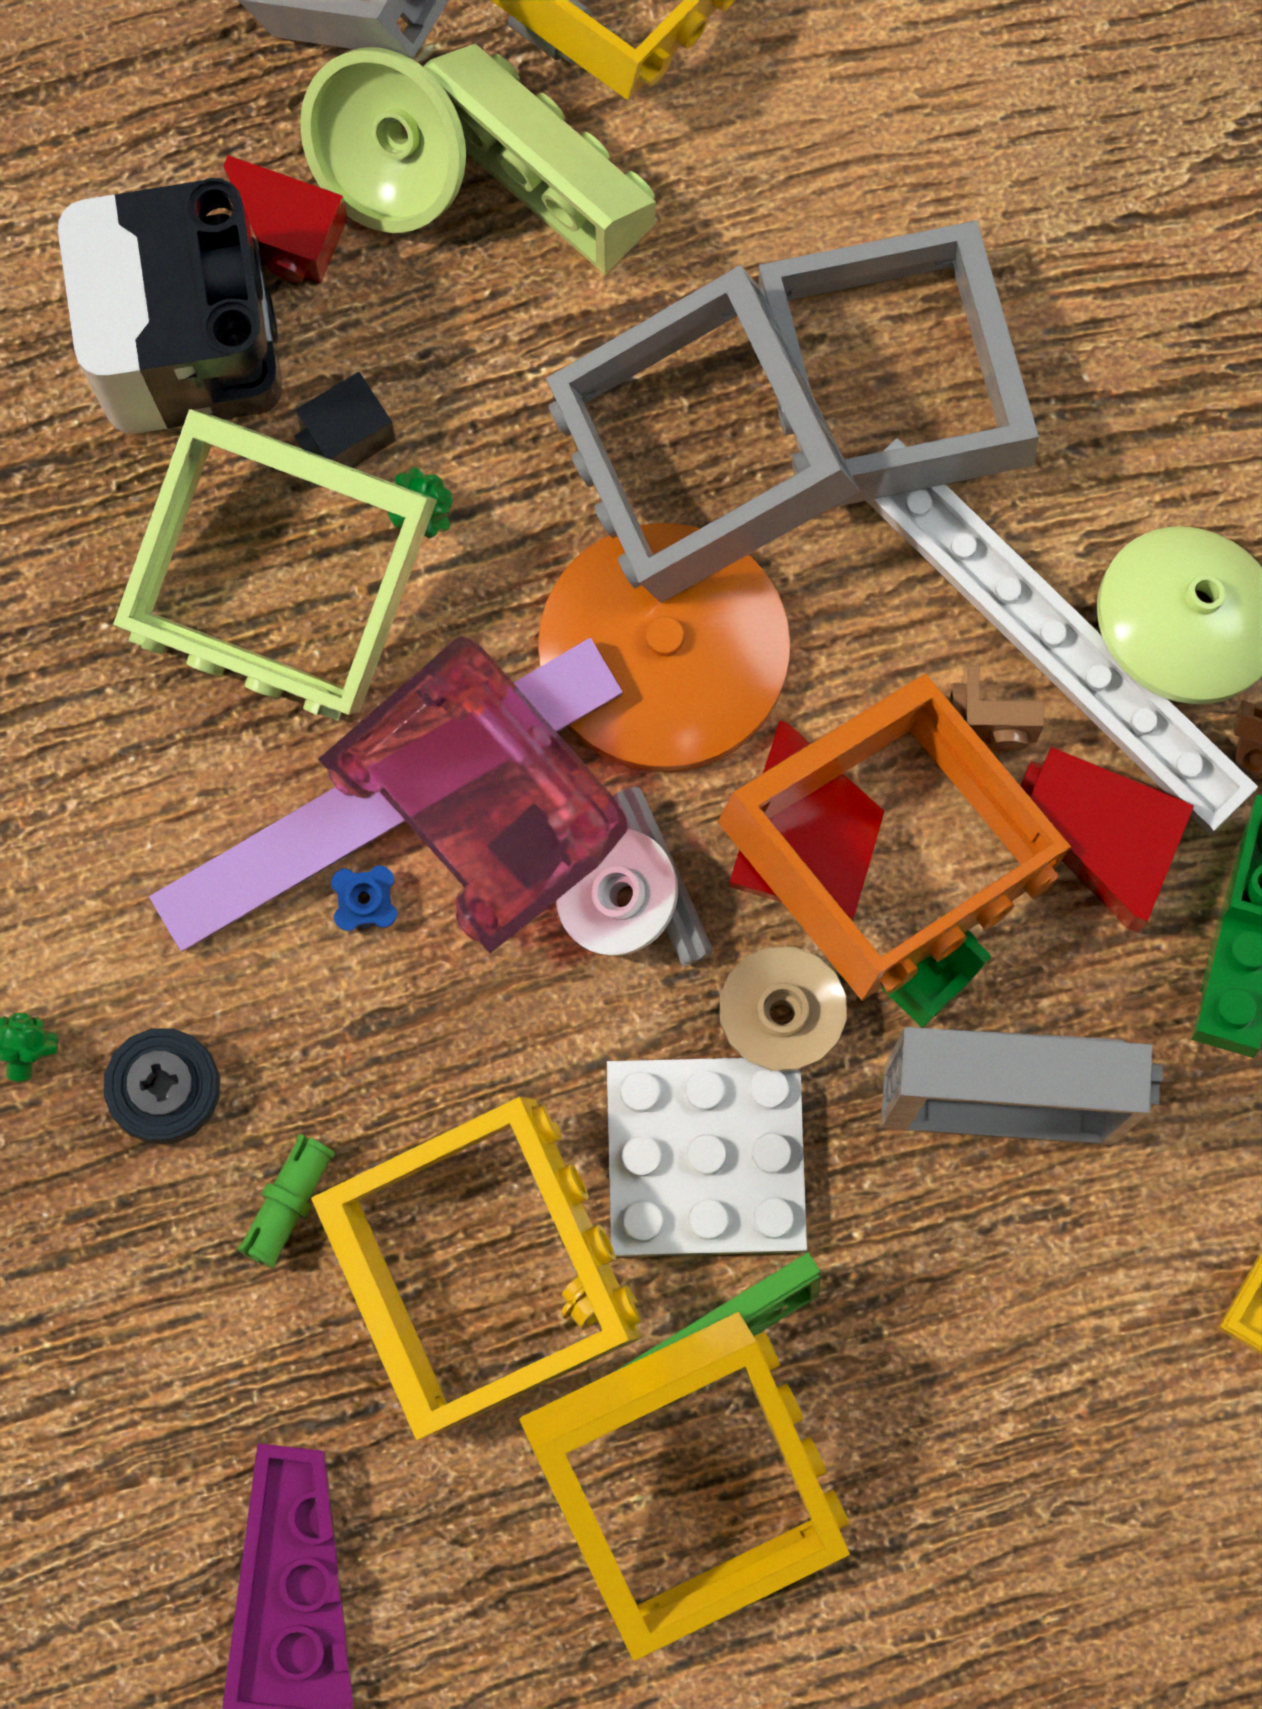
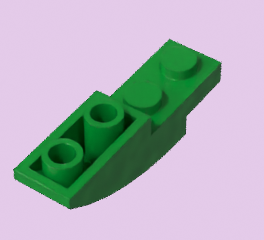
(1232, 978)

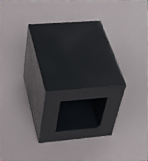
(345, 423)

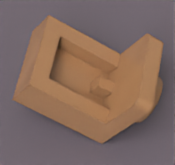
(1003, 723)

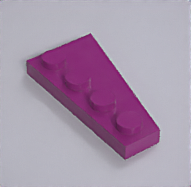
(289, 1603)

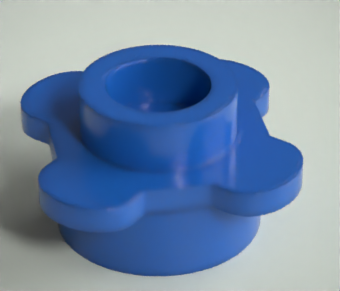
(377, 911)

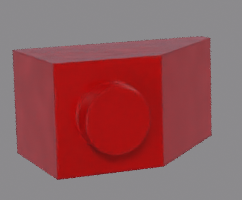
(289, 219)

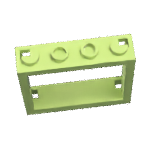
(213, 654)

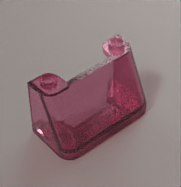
(482, 788)

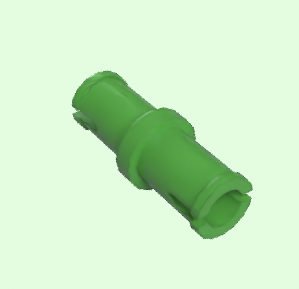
(286, 1201)

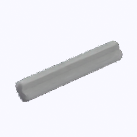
(685, 925)

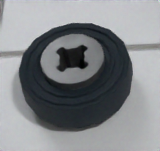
(168, 1108)

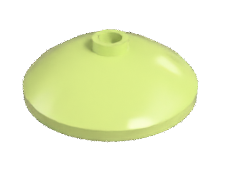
(359, 146)
(1166, 632)

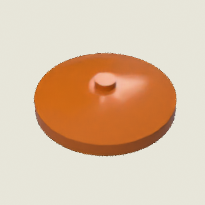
(690, 669)

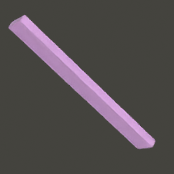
(341, 823)

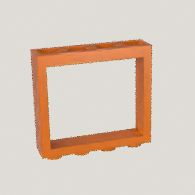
(971, 768)

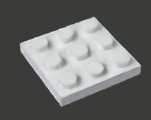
(705, 1158)

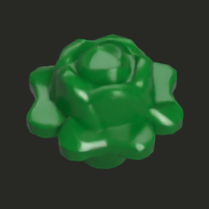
(430, 486)
(24, 1043)

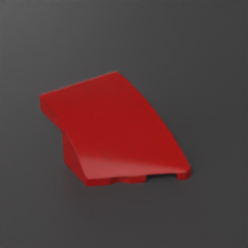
(828, 830)

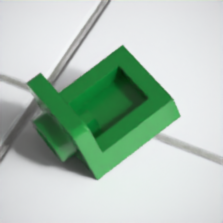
(940, 981)

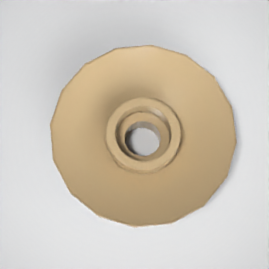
(788, 979)

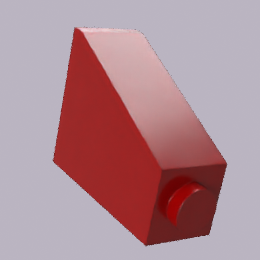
(1116, 830)

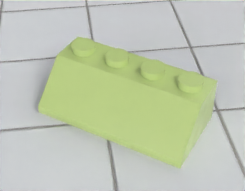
(543, 159)

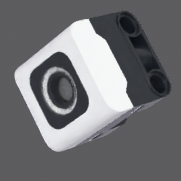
(169, 305)

